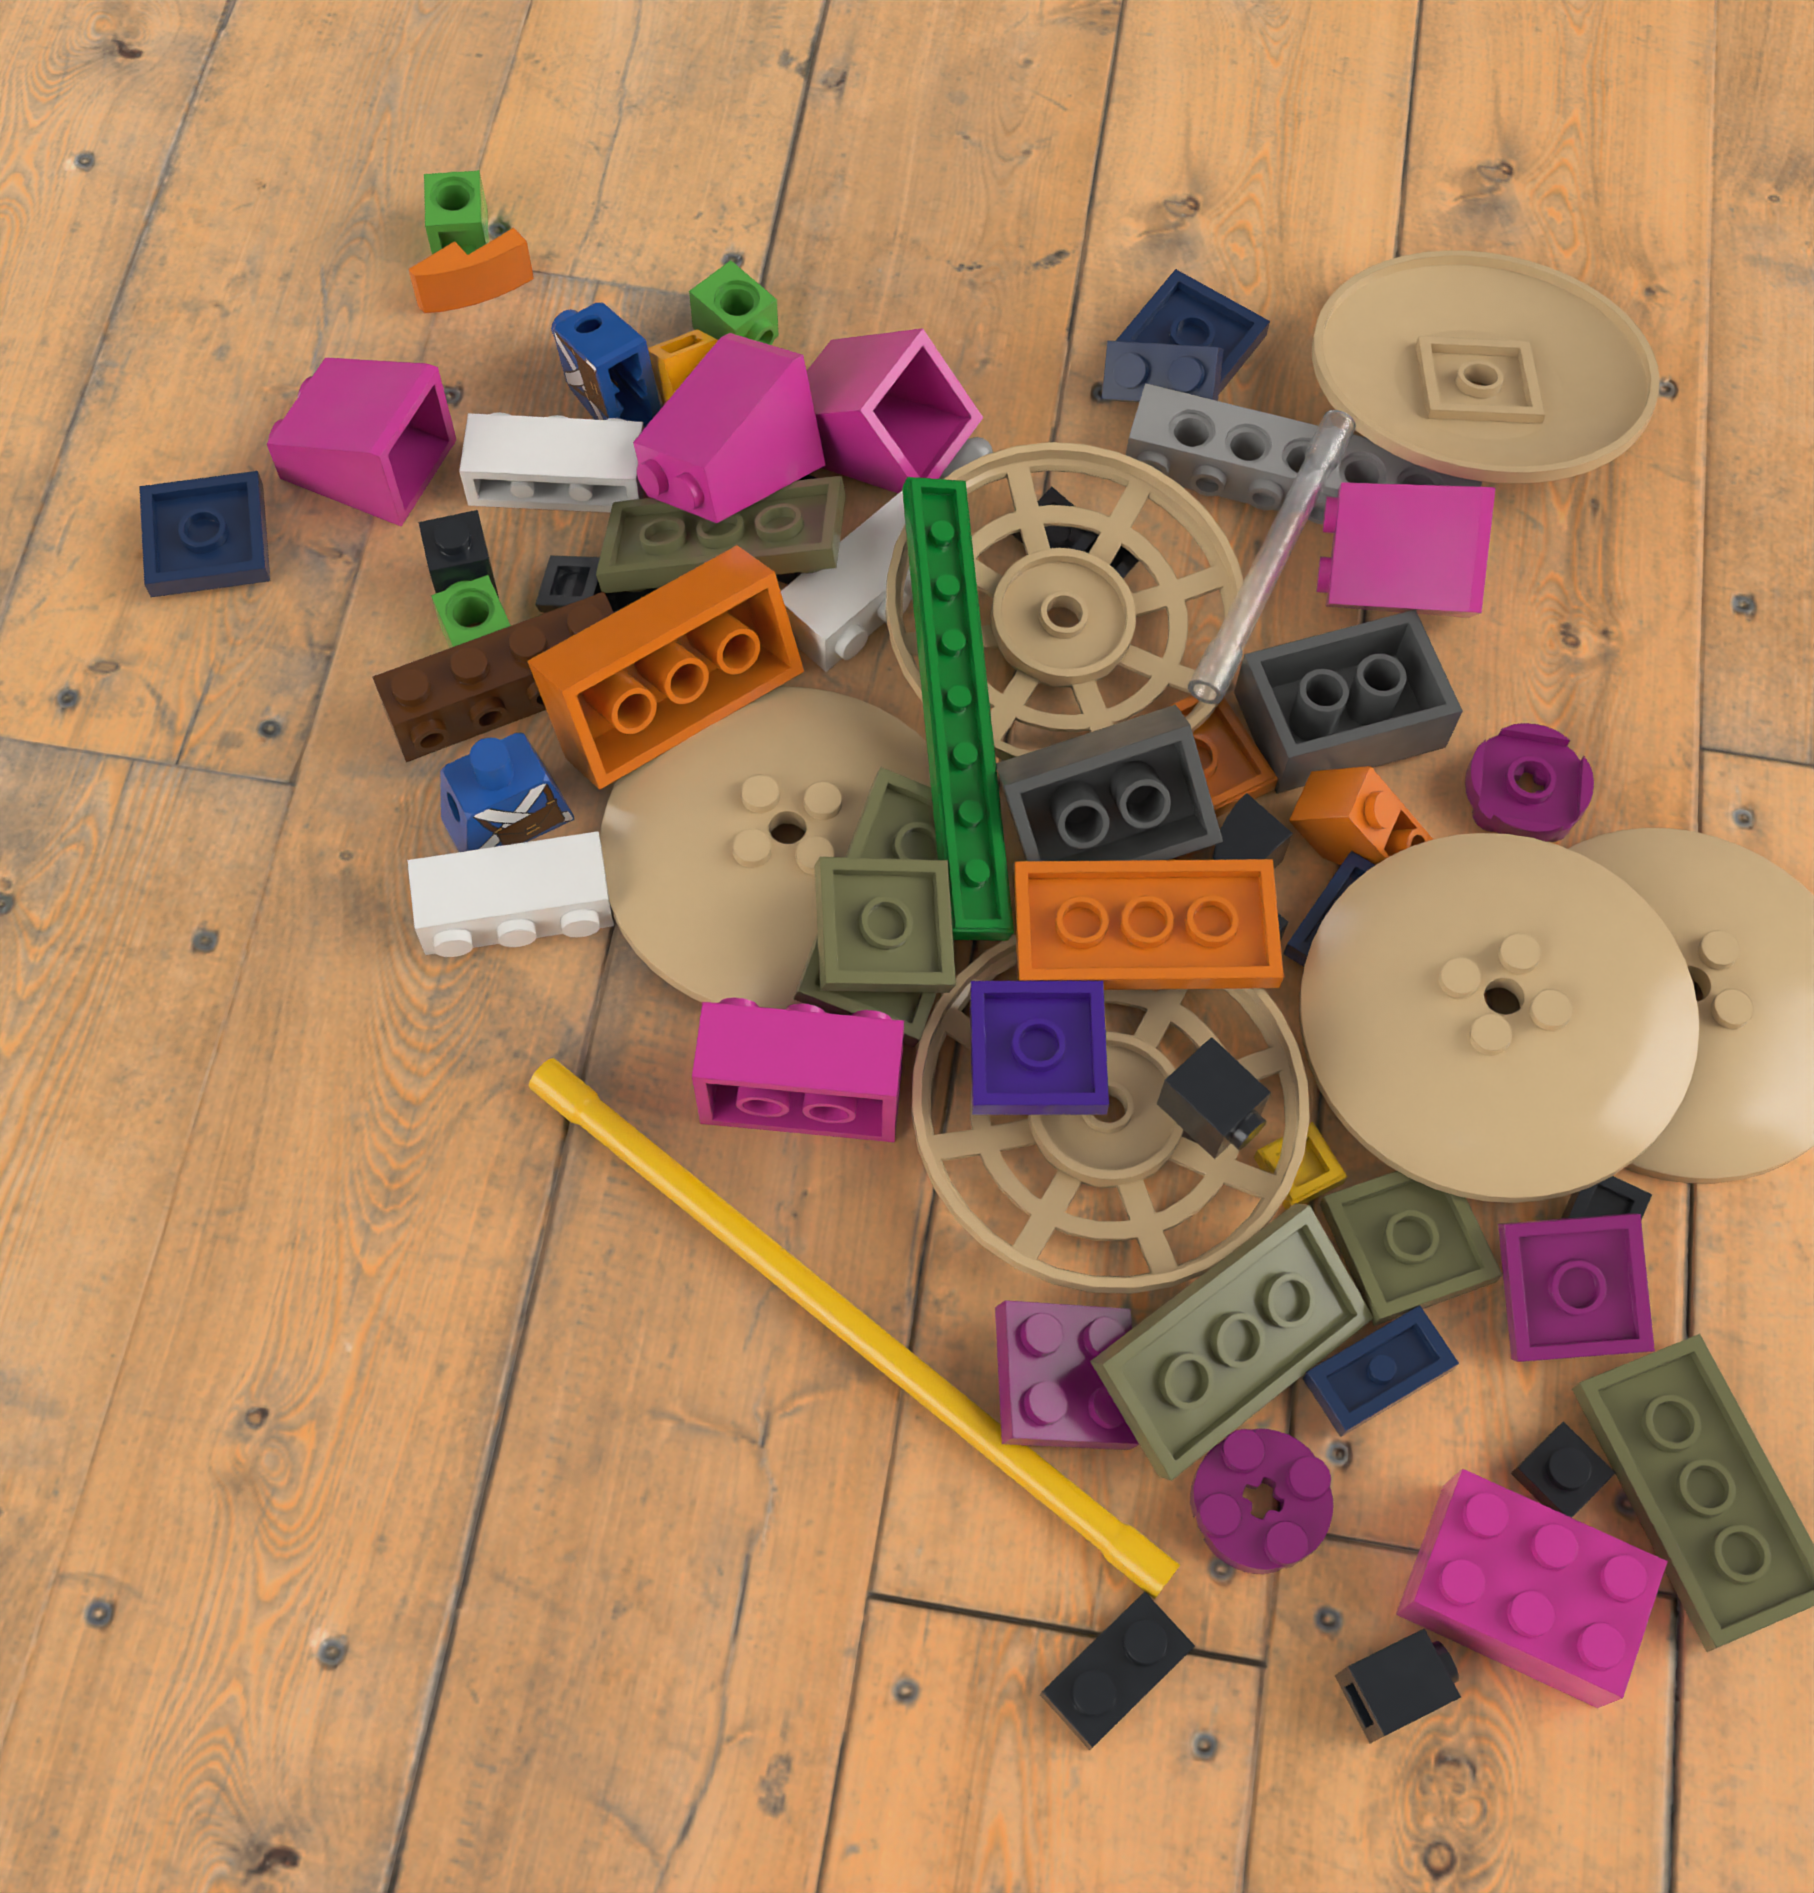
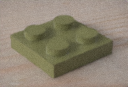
(884, 925)
(1408, 1244)

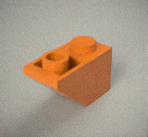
(1354, 813)

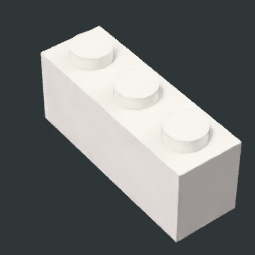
(549, 462)
(843, 605)
(510, 894)

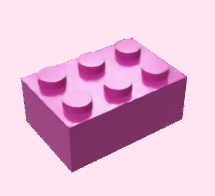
(798, 1070)
(1532, 1589)

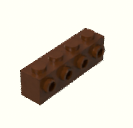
(477, 682)

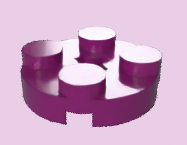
(1506, 808)
(1297, 1481)

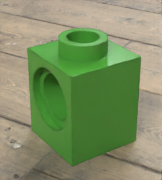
(455, 210)
(734, 304)
(468, 604)

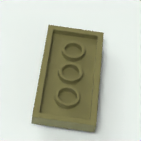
(786, 531)
(892, 825)
(1232, 1340)
(1702, 1490)

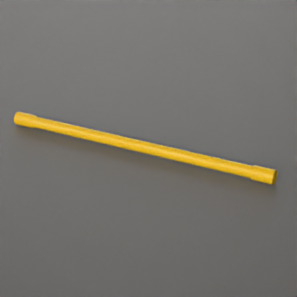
(1119, 1542)

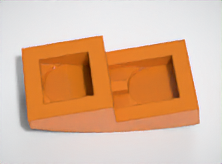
(460, 280)

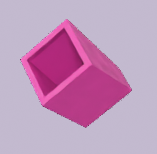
(889, 408)
(732, 431)
(366, 434)
(1407, 548)

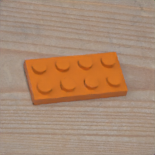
(1148, 923)

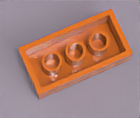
(667, 666)

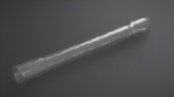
(1226, 649)

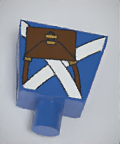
(603, 347)
(500, 795)

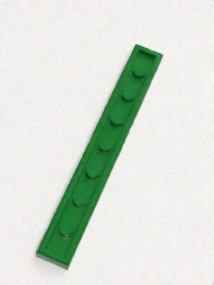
(957, 708)

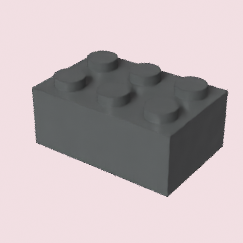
(1347, 699)
(1113, 794)

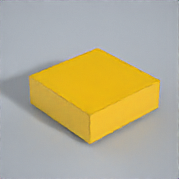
(1316, 1174)

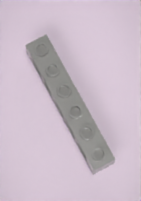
(1252, 453)

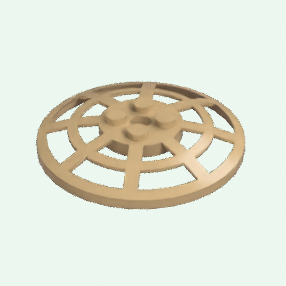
(1080, 583)
(1114, 1152)

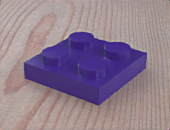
(1038, 1048)

